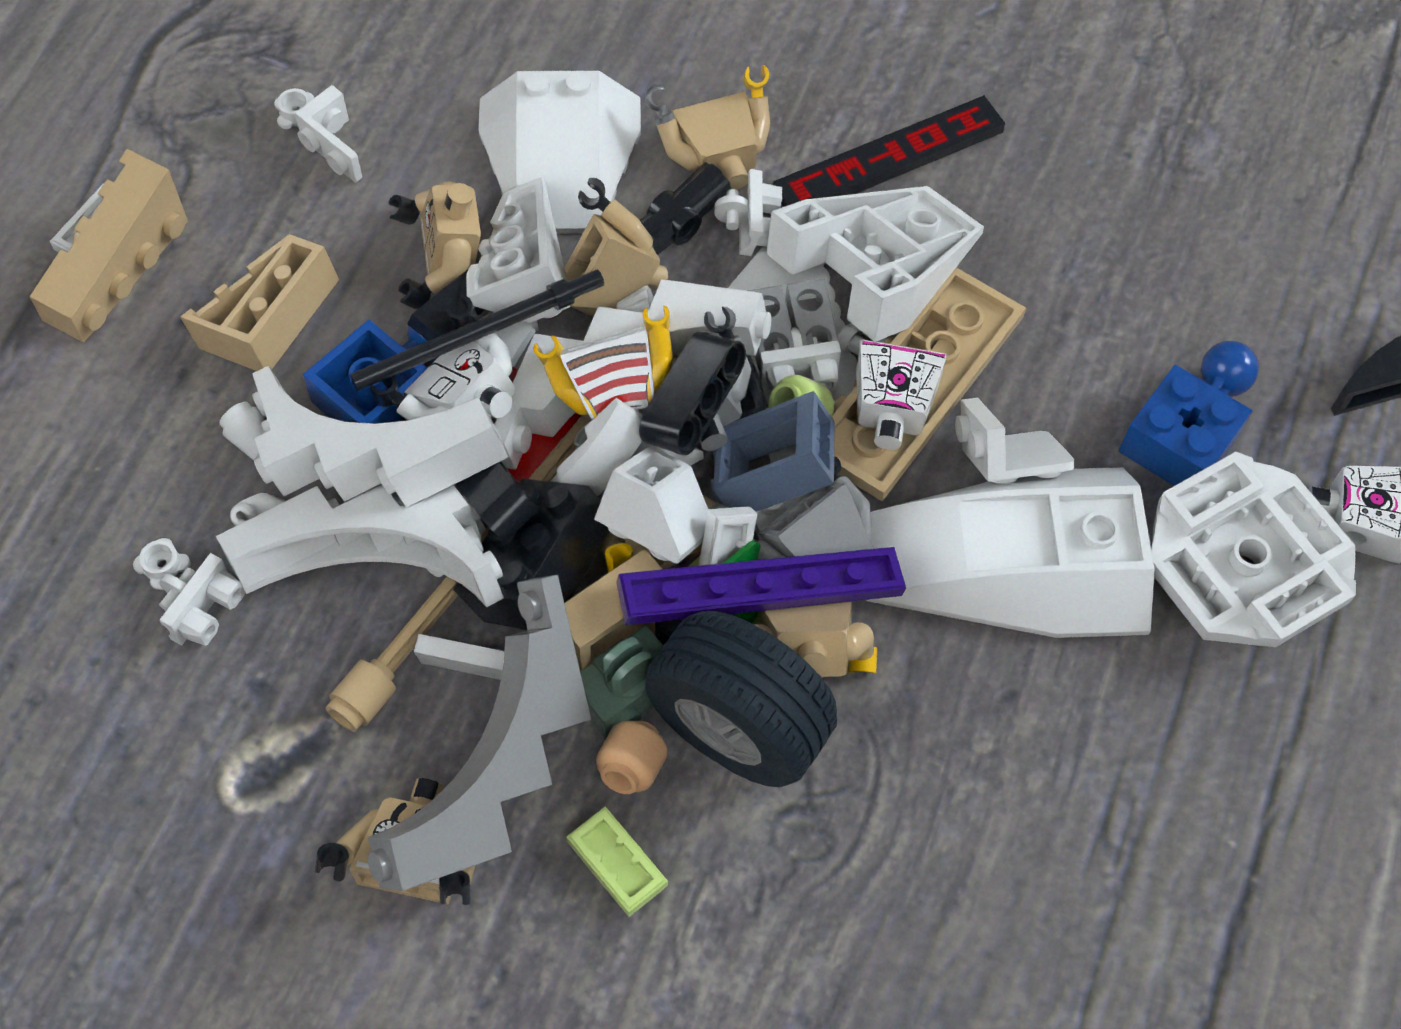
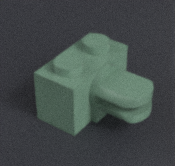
(618, 680)

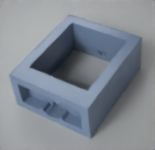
(797, 422)

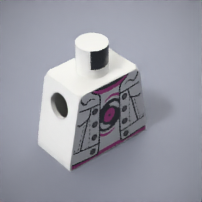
(896, 389)
(1367, 508)

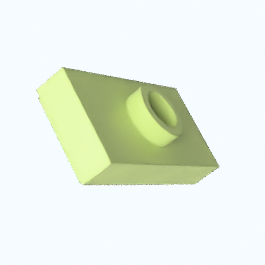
(617, 861)

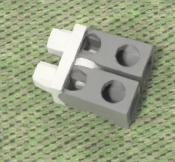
(800, 336)

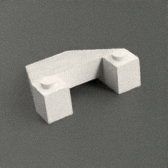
(885, 243)

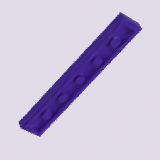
(760, 585)

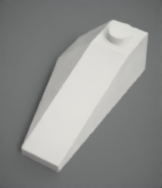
(519, 254)

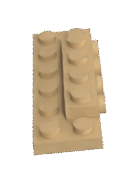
(966, 324)

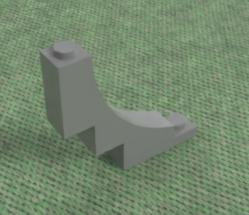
(536, 696)

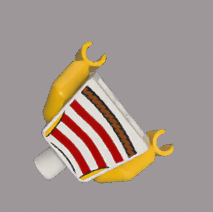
(613, 367)

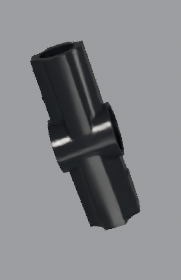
(679, 214)

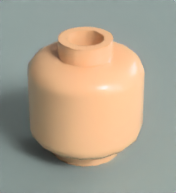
(631, 757)

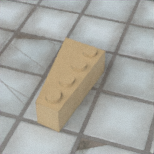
(111, 248)

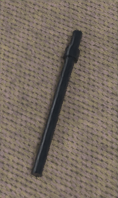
(558, 295)

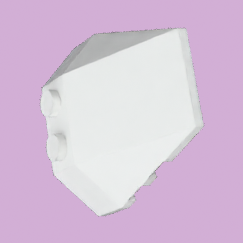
(560, 130)

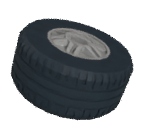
(742, 698)

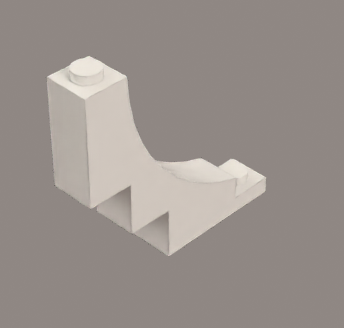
(541, 412)

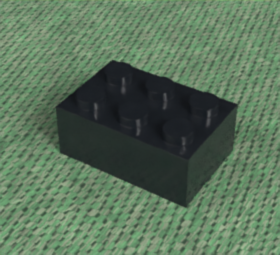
(555, 541)

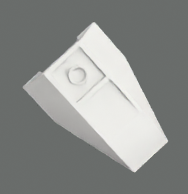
(1028, 554)

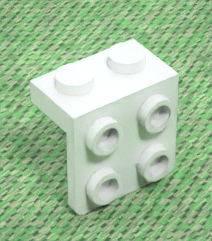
(1003, 456)

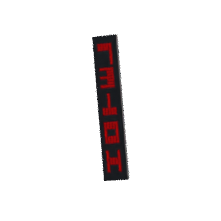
(894, 153)

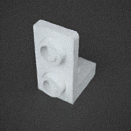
(316, 127)

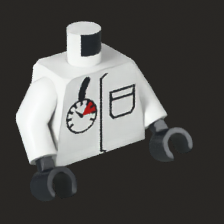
(457, 377)

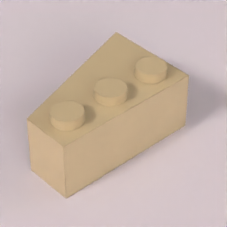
(266, 307)

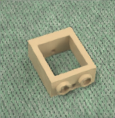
(597, 613)

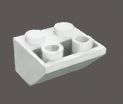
(655, 504)

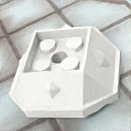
(1260, 513)

